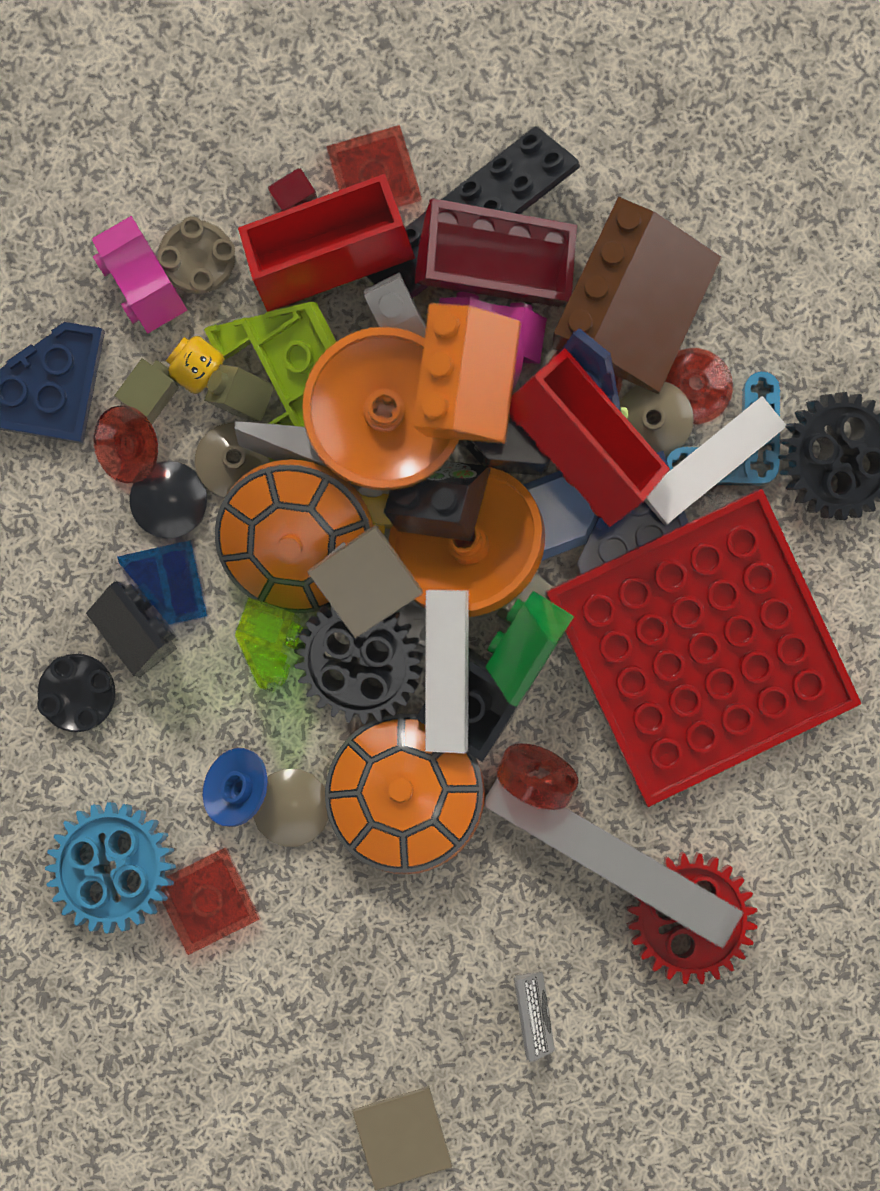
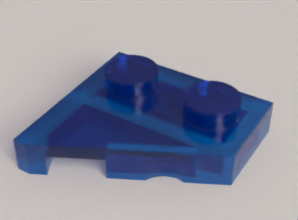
(169, 580)

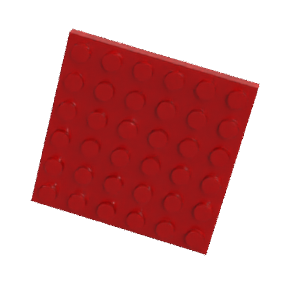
(704, 647)

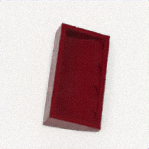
(496, 253)

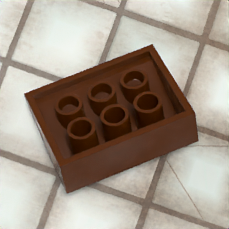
(639, 293)

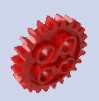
(703, 954)

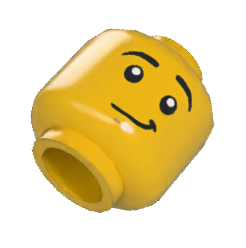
(194, 363)

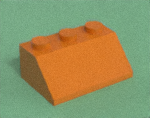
(466, 374)

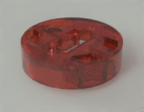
(548, 792)

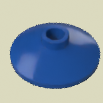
(235, 787)

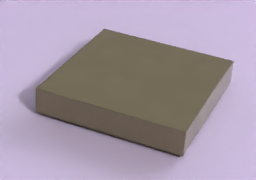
(365, 581)
(402, 1138)

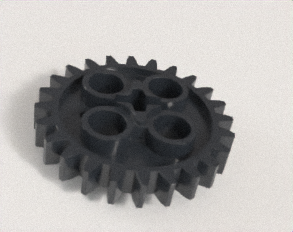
(837, 456)
(355, 693)

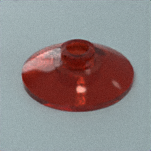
(716, 378)
(125, 444)

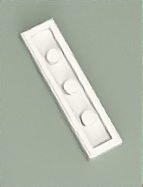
(714, 460)
(447, 671)

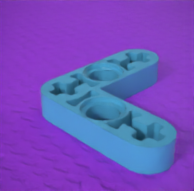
(743, 473)

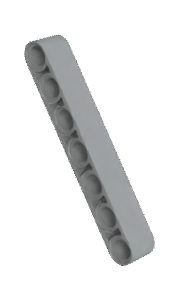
(620, 865)

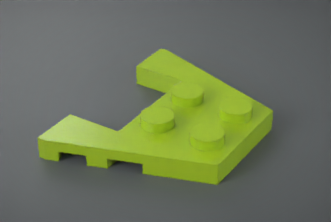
(288, 346)

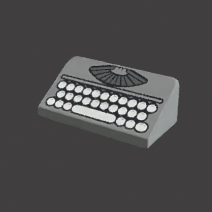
(534, 1015)

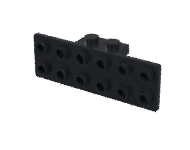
(505, 183)

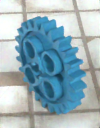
(76, 878)

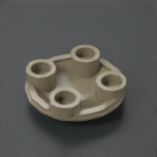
(196, 256)
(292, 808)

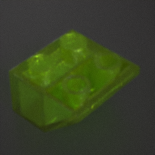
(265, 640)

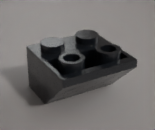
(514, 456)
(130, 629)

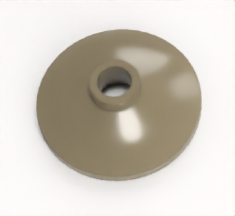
(675, 412)
(211, 461)

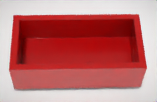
(325, 243)
(587, 438)

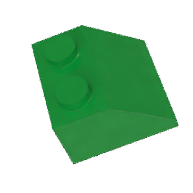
(526, 645)

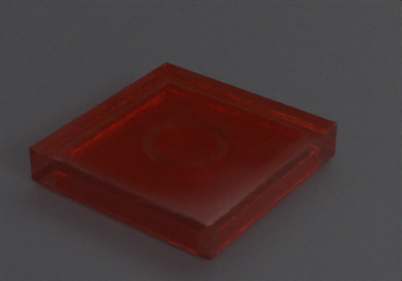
(376, 155)
(208, 901)

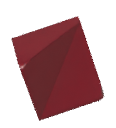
(292, 190)

